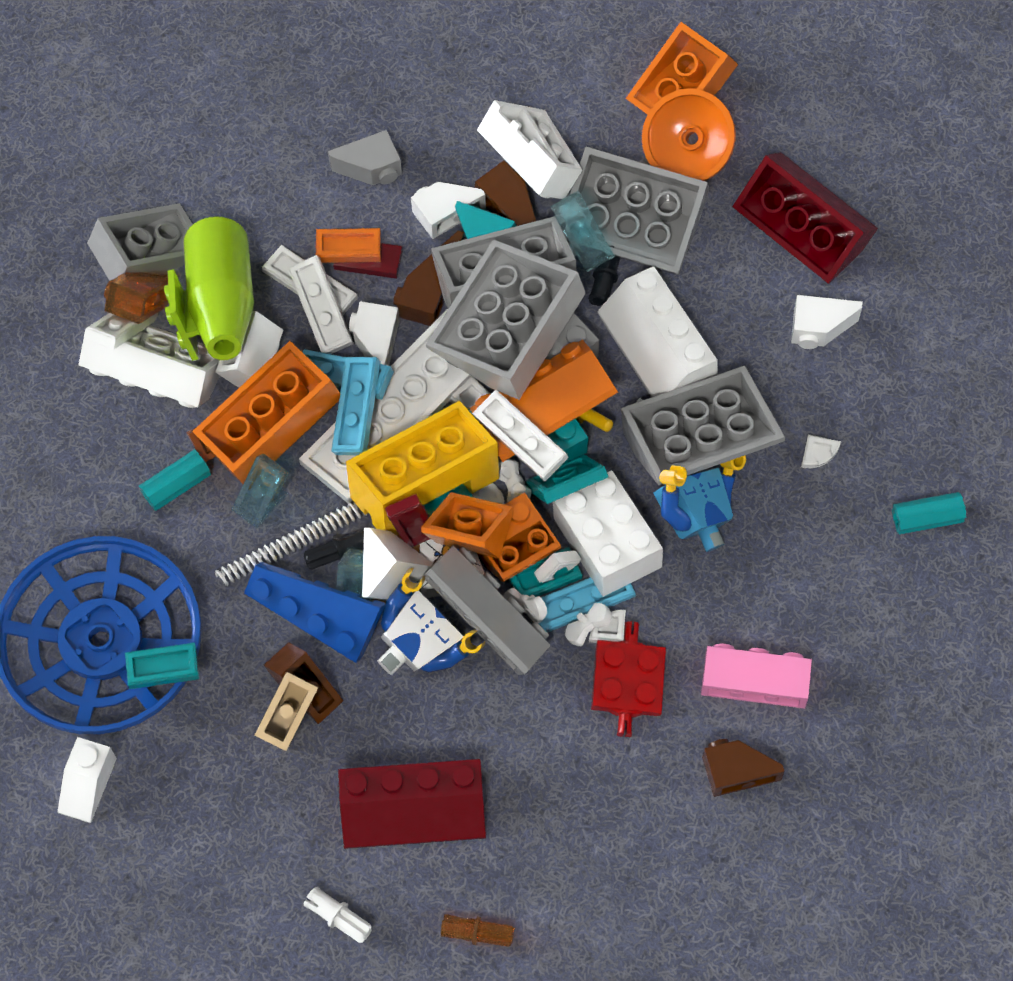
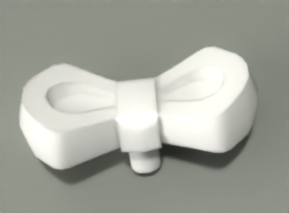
(510, 475)
(533, 606)
(598, 616)

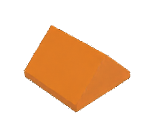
(470, 524)

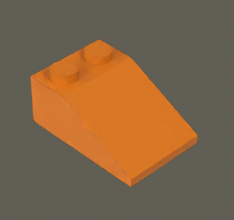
(682, 63)

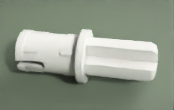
(338, 915)

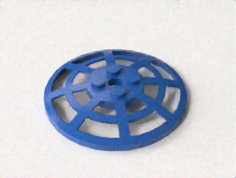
(84, 622)

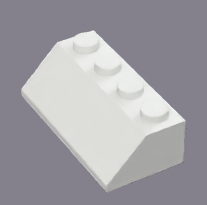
(656, 334)
(156, 364)

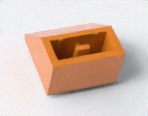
(525, 542)

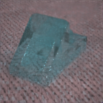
(261, 491)

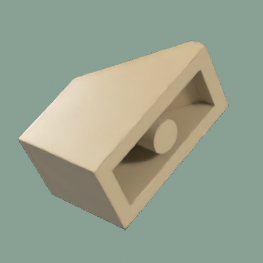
(286, 711)

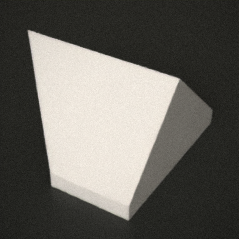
(386, 562)

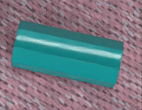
(175, 480)
(929, 513)

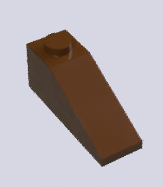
(506, 194)
(421, 294)

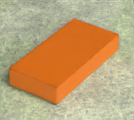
(348, 245)

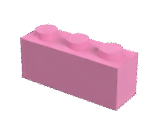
(756, 676)

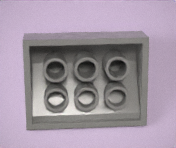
(641, 208)
(507, 317)
(700, 424)

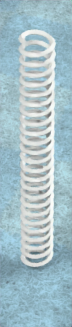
(289, 541)

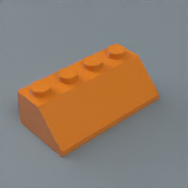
(560, 391)
(268, 411)

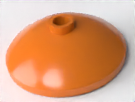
(675, 119)

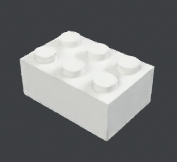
(608, 534)

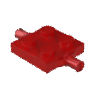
(628, 678)

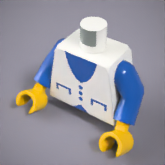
(420, 632)

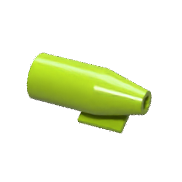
(217, 289)

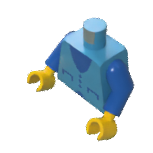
(698, 501)

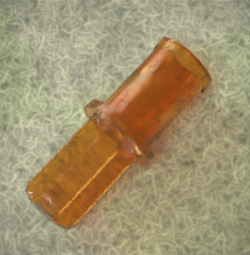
(477, 930)

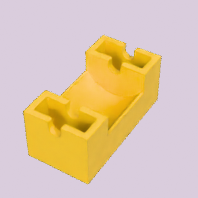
(423, 461)

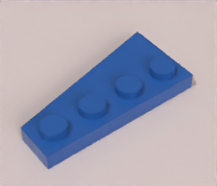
(325, 613)

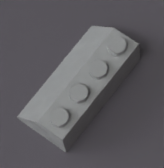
(458, 259)
(486, 610)

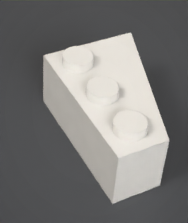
(531, 147)

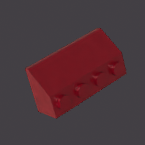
(804, 216)
(411, 803)

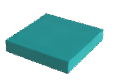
(567, 479)

